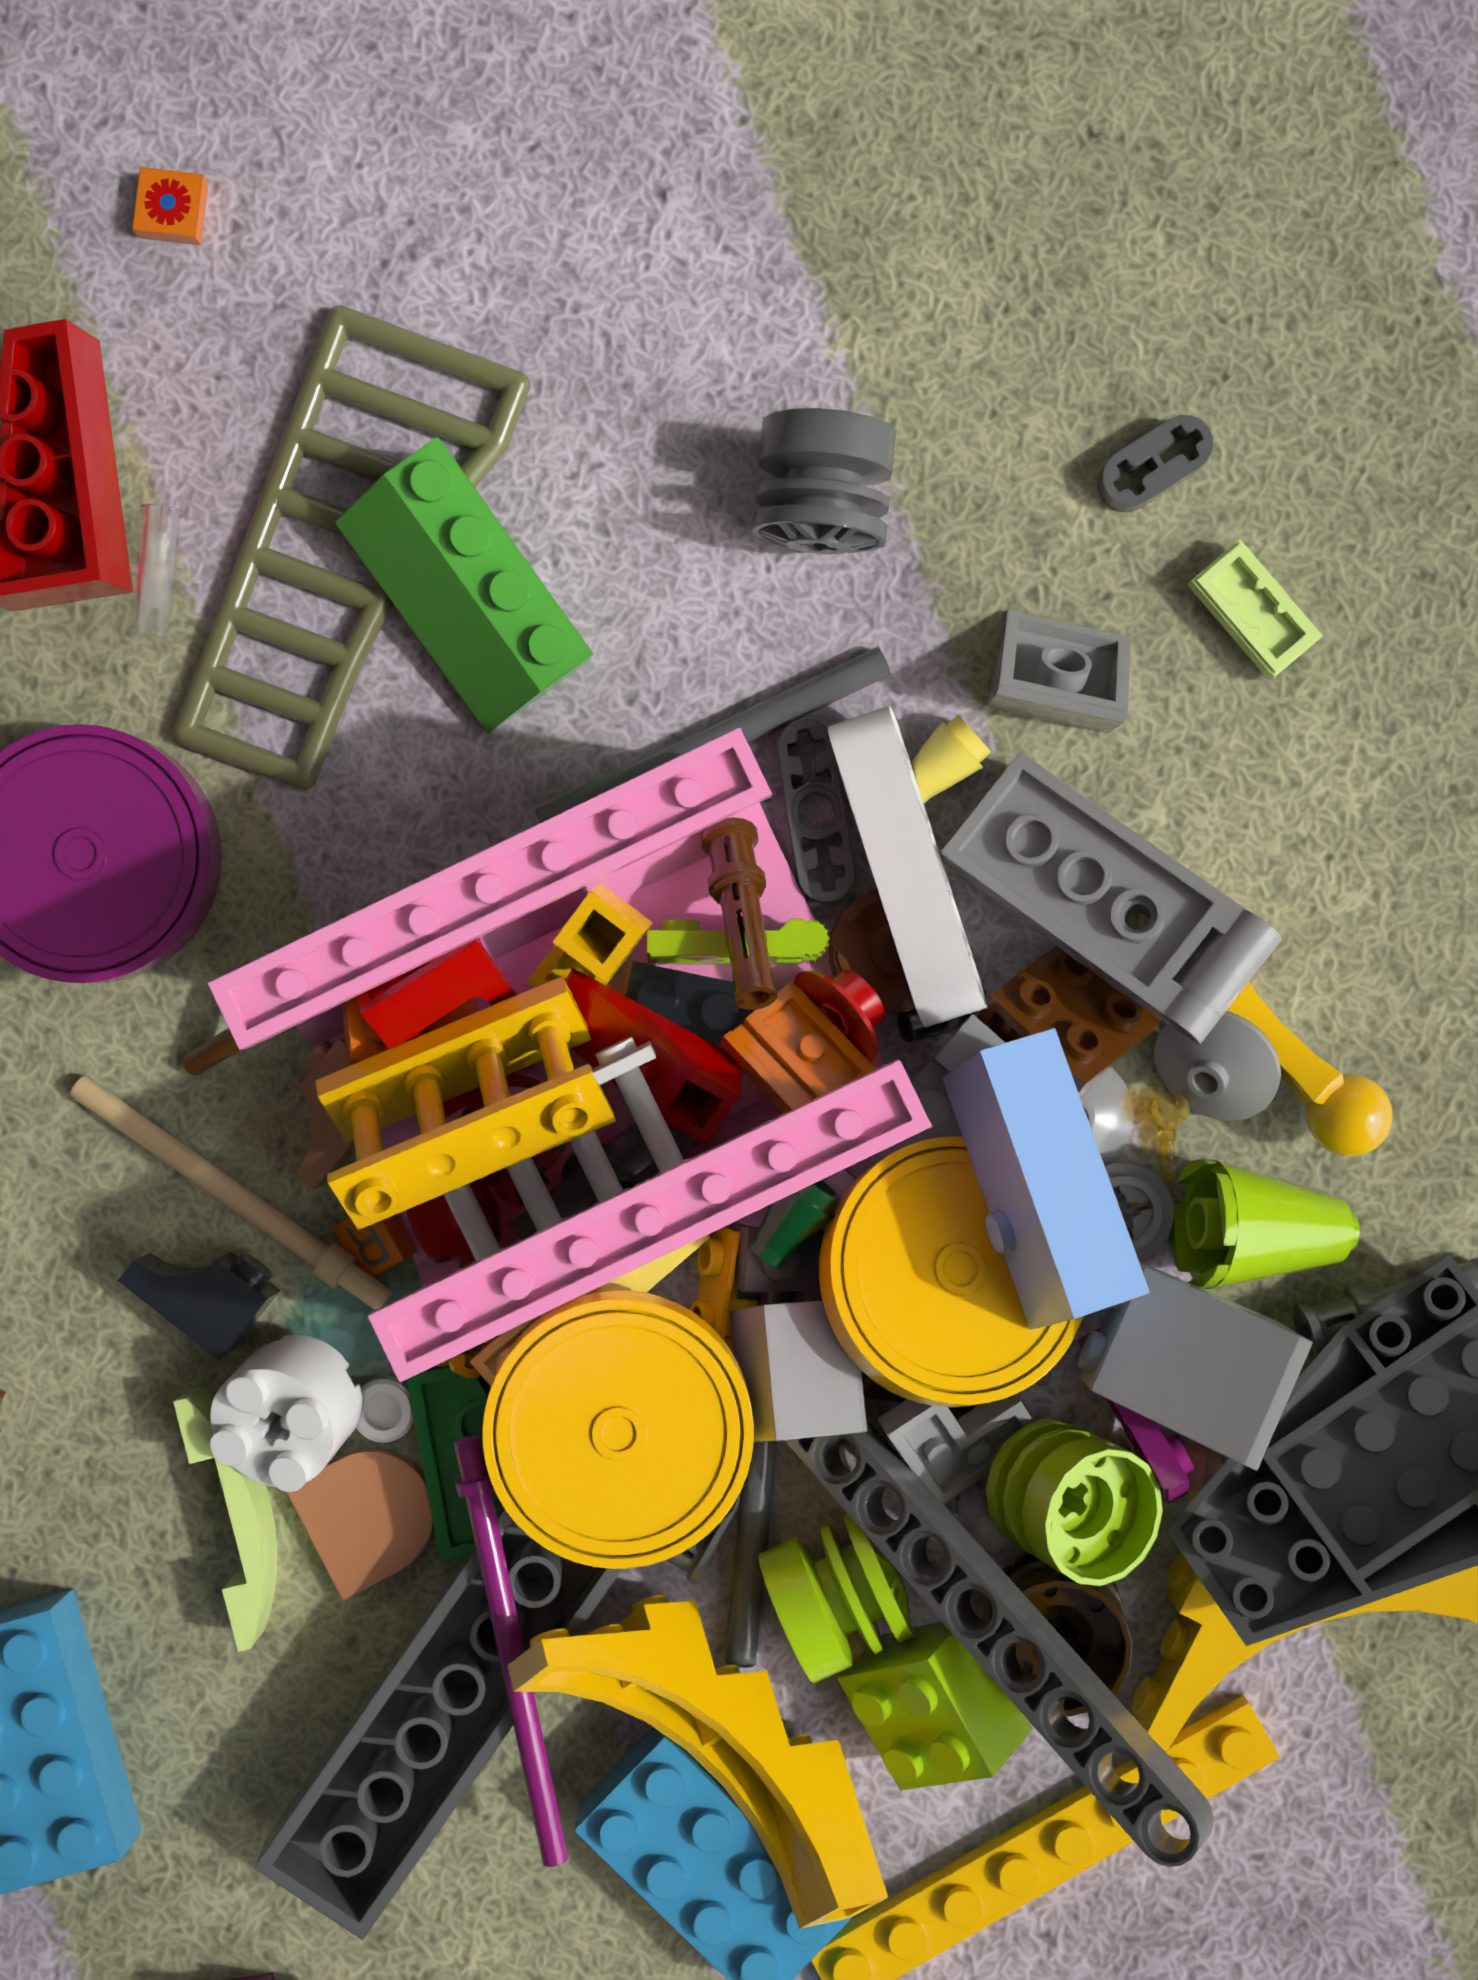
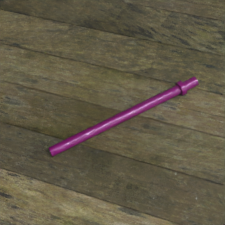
(477, 1489)

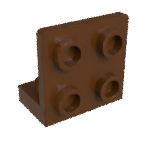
(1089, 1014)

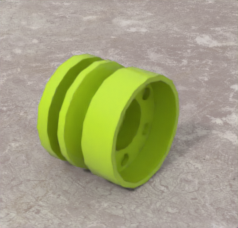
(1074, 1501)
(834, 1597)

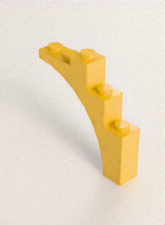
(1207, 1647)
(730, 1722)

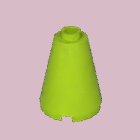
(1254, 1226)

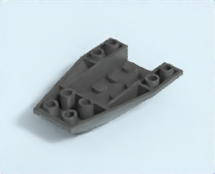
(1362, 1476)

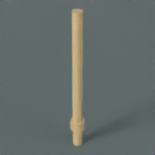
(330, 1263)

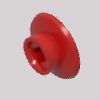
(848, 1004)

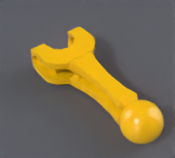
(1343, 1110)

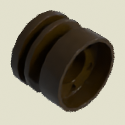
(1093, 1628)

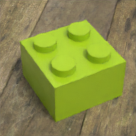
(933, 1710)

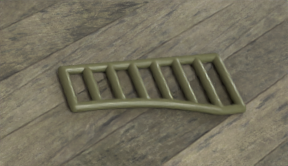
(279, 498)

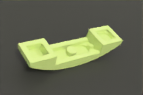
(249, 1591)

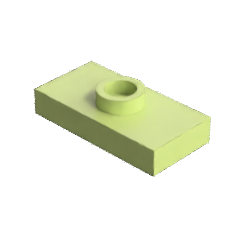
(1254, 610)

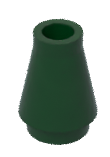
(793, 1222)

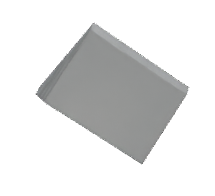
(1061, 672)
(796, 1372)

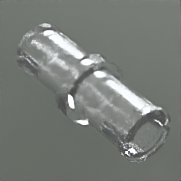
(155, 571)

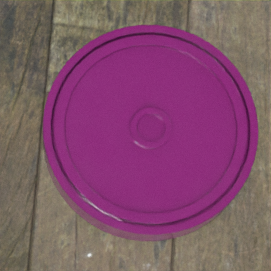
(100, 855)

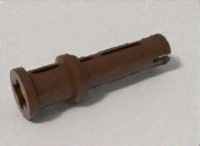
(737, 887)

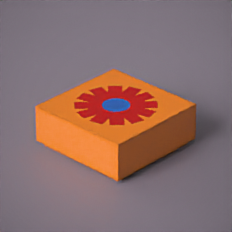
(170, 206)

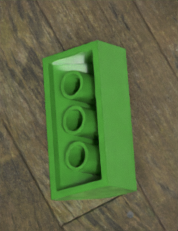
(463, 585)

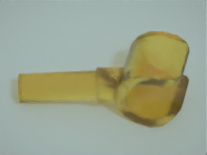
(1167, 1134)

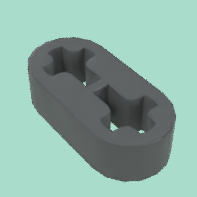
(1147, 451)

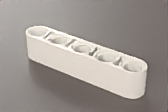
(907, 867)

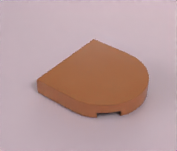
(366, 1516)

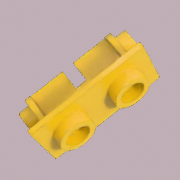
(717, 1282)

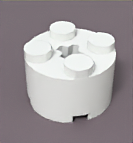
(285, 1412)

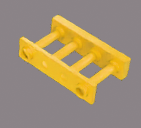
(448, 1064)

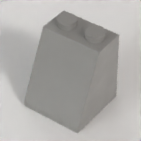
(1196, 1365)

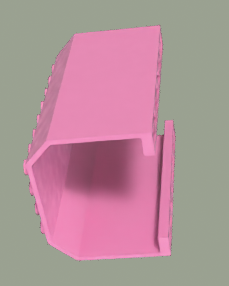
(517, 899)

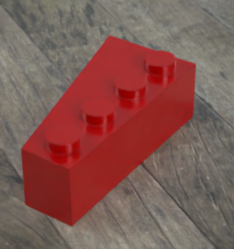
(57, 472)

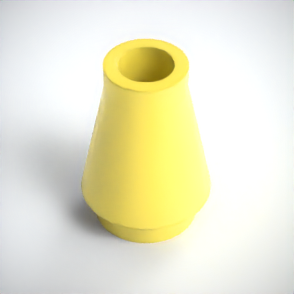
(948, 757)

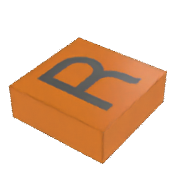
(376, 1245)

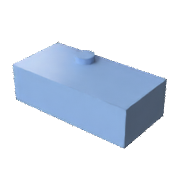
(1043, 1181)

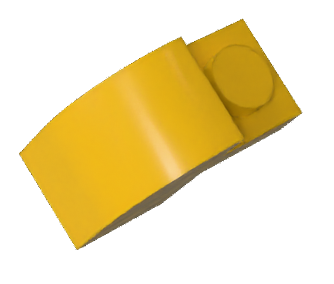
(594, 939)

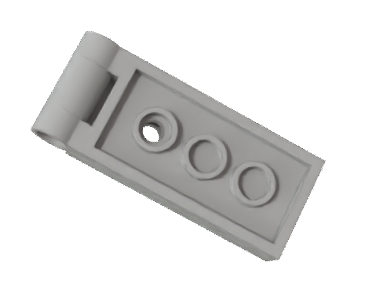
(1082, 876)

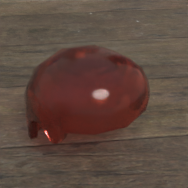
(439, 1231)

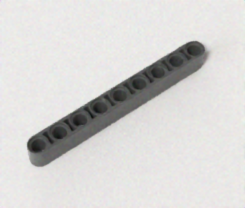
(995, 1643)

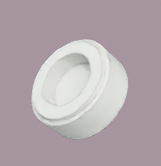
(385, 1410)

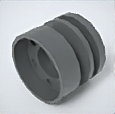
(824, 472)

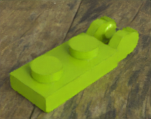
(685, 944)

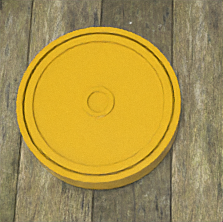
(923, 1289)
(618, 1430)

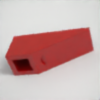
(688, 1078)

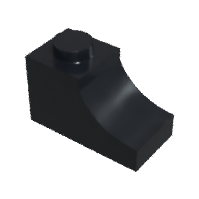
(206, 1303)

